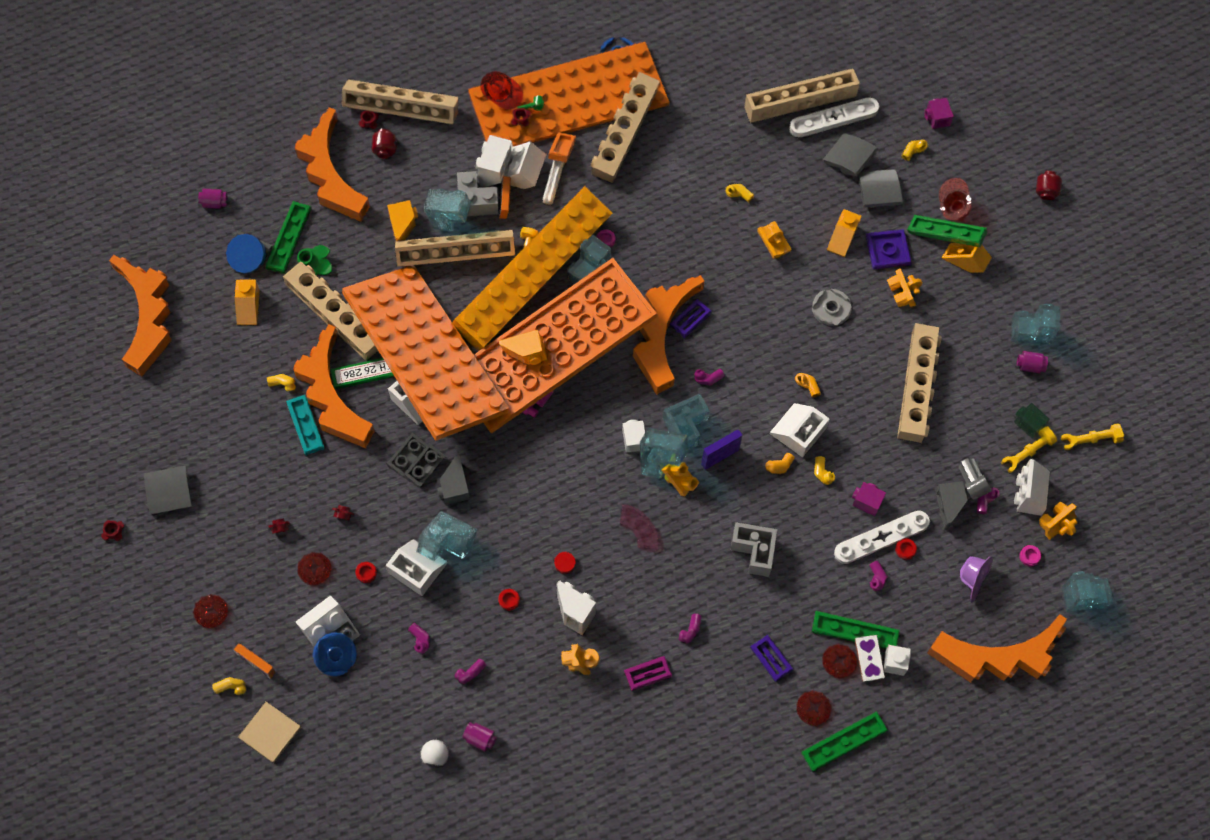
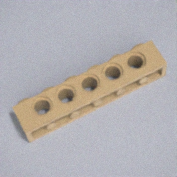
(648, 88)
(801, 95)
(400, 101)
(454, 248)
(302, 274)
(921, 336)

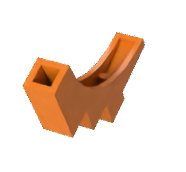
(333, 191)
(150, 336)
(651, 355)
(337, 416)
(1001, 661)

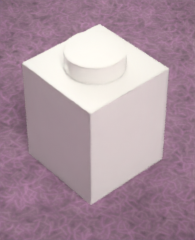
(633, 432)
(896, 660)

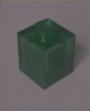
(1031, 420)

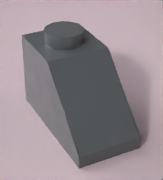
(453, 483)
(951, 500)

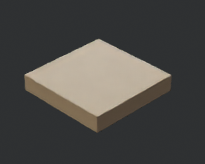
(269, 732)

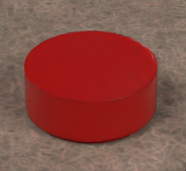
(906, 549)
(564, 562)
(366, 572)
(508, 599)

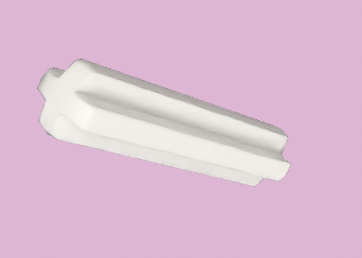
(553, 181)

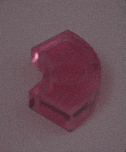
(641, 527)

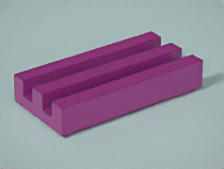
(649, 681)

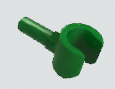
(537, 104)

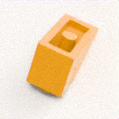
(402, 219)
(844, 232)
(967, 257)
(246, 302)
(525, 347)

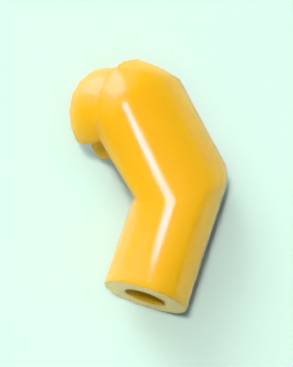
(914, 147)
(230, 683)

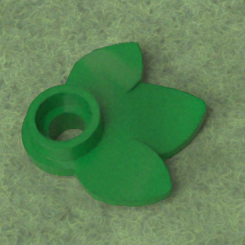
(317, 259)

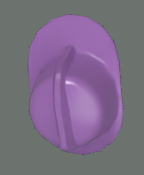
(974, 572)

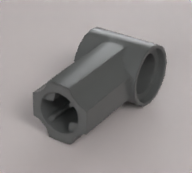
(975, 482)

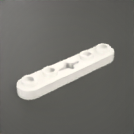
(846, 114)
(863, 545)

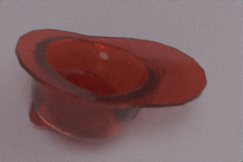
(501, 90)
(955, 199)

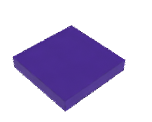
(888, 249)
(721, 449)

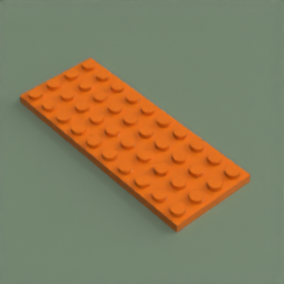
(573, 95)
(575, 333)
(425, 352)

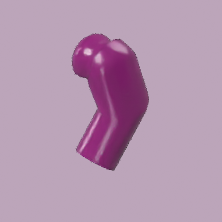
(708, 379)
(983, 501)
(879, 578)
(693, 629)
(422, 638)
(471, 673)

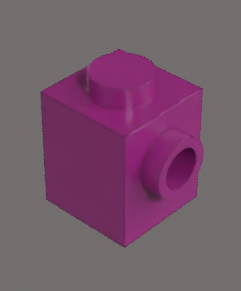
(938, 113)
(868, 498)

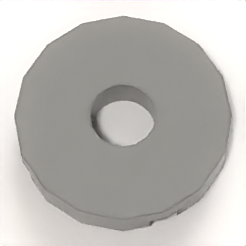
(828, 317)

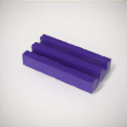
(680, 329)
(782, 673)

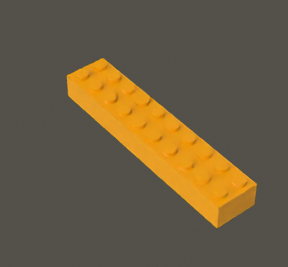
(531, 269)

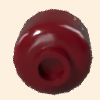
(384, 143)
(1048, 185)

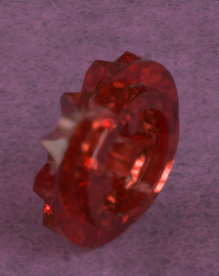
(322, 573)
(211, 620)
(838, 670)
(812, 717)

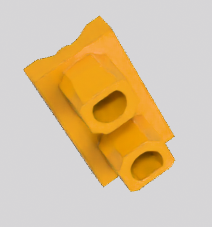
(774, 240)
(898, 281)
(680, 478)
(1061, 523)
(580, 659)

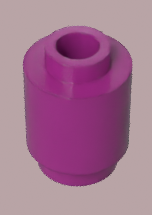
(212, 198)
(1032, 362)
(479, 736)

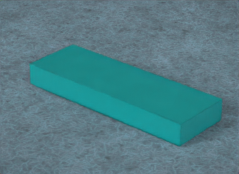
(305, 425)

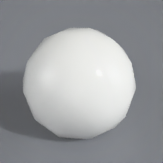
(434, 753)

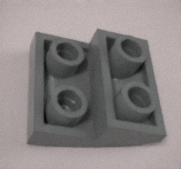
(850, 154)
(880, 188)
(415, 460)
(167, 490)

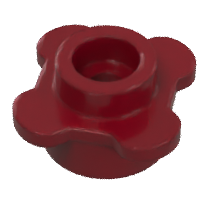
(520, 112)
(365, 115)
(342, 512)
(279, 525)
(108, 526)

